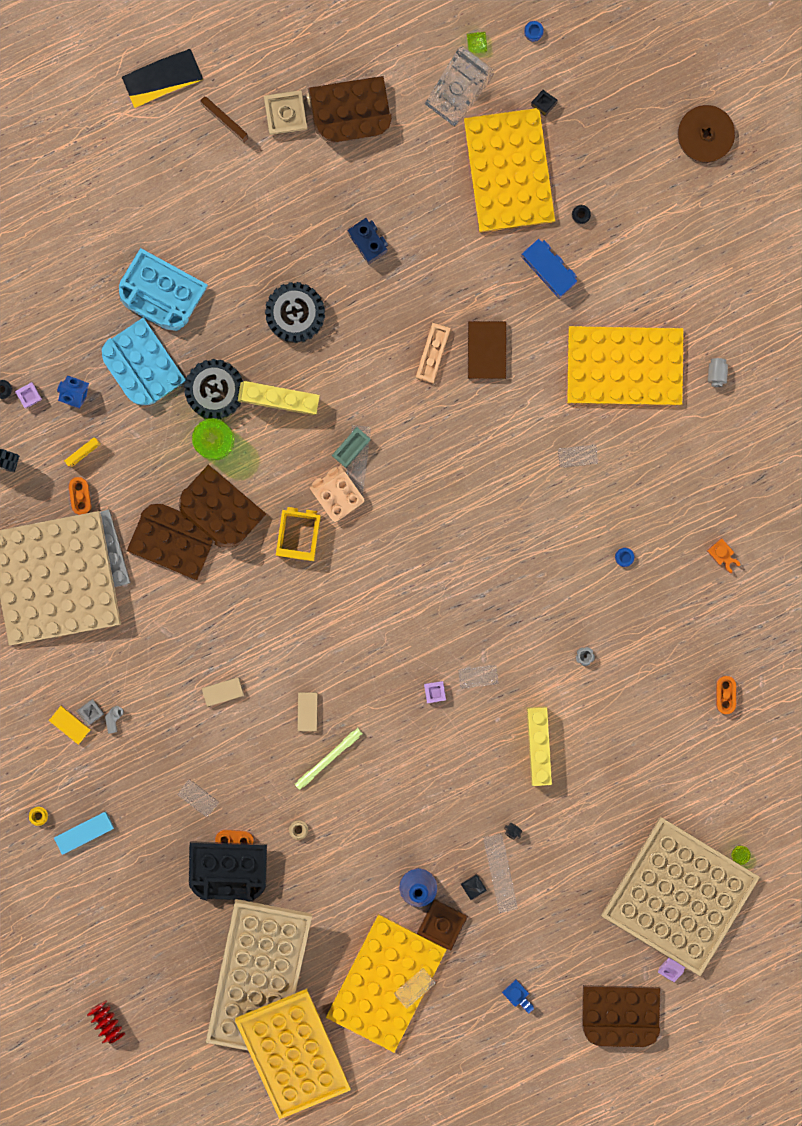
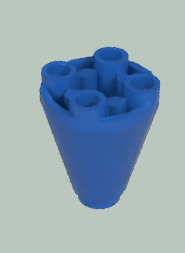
(415, 880)

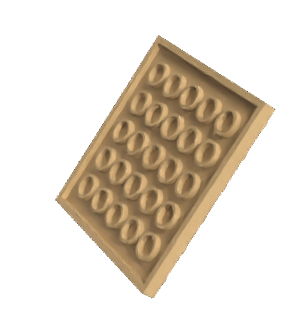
(56, 579)
(680, 896)

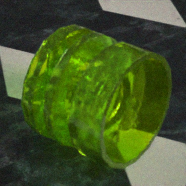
(223, 445)

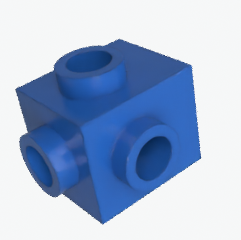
(73, 391)

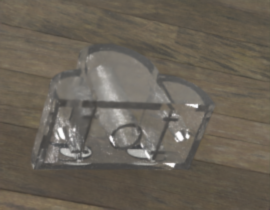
(459, 86)

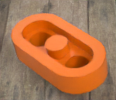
(82, 495)
(726, 695)
(234, 836)

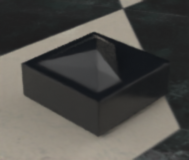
(544, 102)
(473, 887)

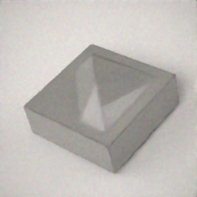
(90, 712)

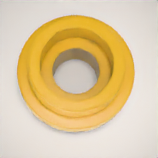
(32, 816)

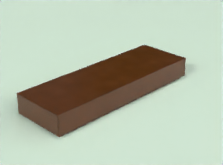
(224, 119)

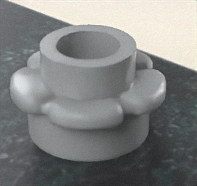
(585, 661)

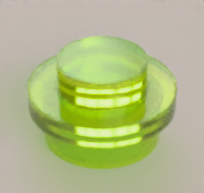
(740, 855)

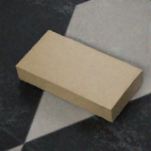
(222, 691)
(307, 711)

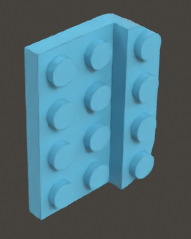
(160, 291)
(141, 364)

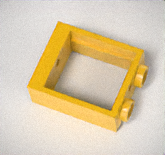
(293, 512)

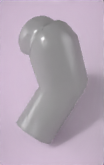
(111, 718)

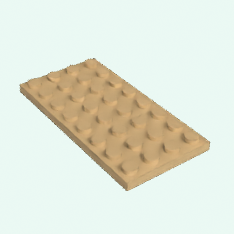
(257, 965)

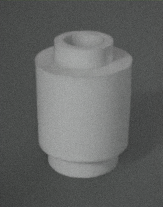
(717, 372)

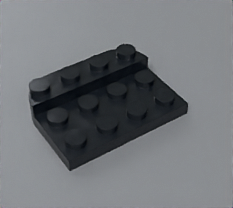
(227, 870)

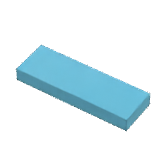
(84, 833)

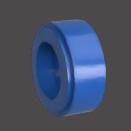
(533, 31)
(624, 557)

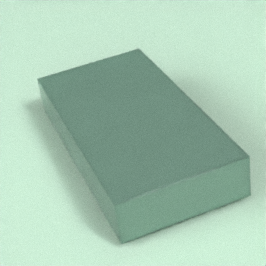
(351, 447)

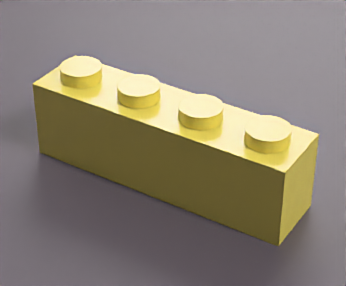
(278, 398)
(539, 746)

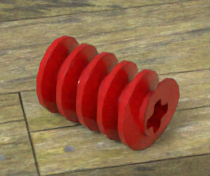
(105, 1023)

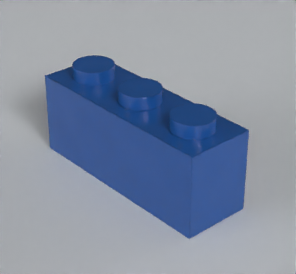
(549, 268)

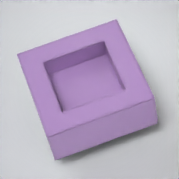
(28, 395)
(434, 692)
(671, 969)

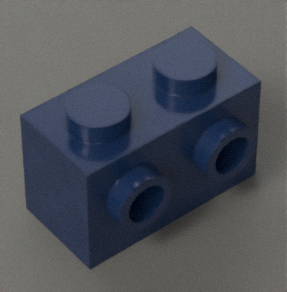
(367, 240)

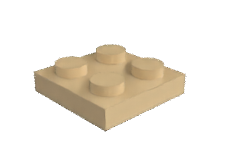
(285, 112)

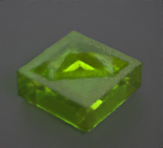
(477, 42)

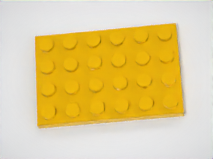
(509, 170)
(625, 365)
(381, 967)
(292, 1053)

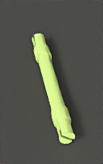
(310, 775)

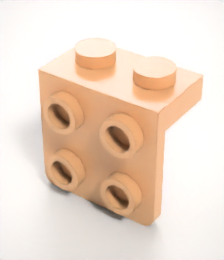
(337, 493)

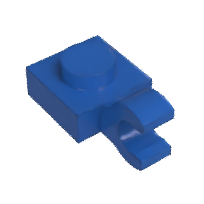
(517, 994)

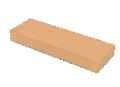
(433, 353)

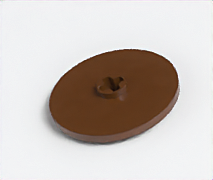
(702, 119)

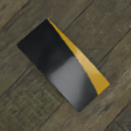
(162, 77)

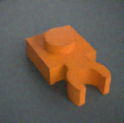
(721, 553)

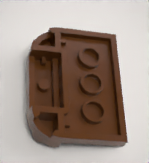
(350, 109)
(219, 509)
(170, 541)
(621, 1015)

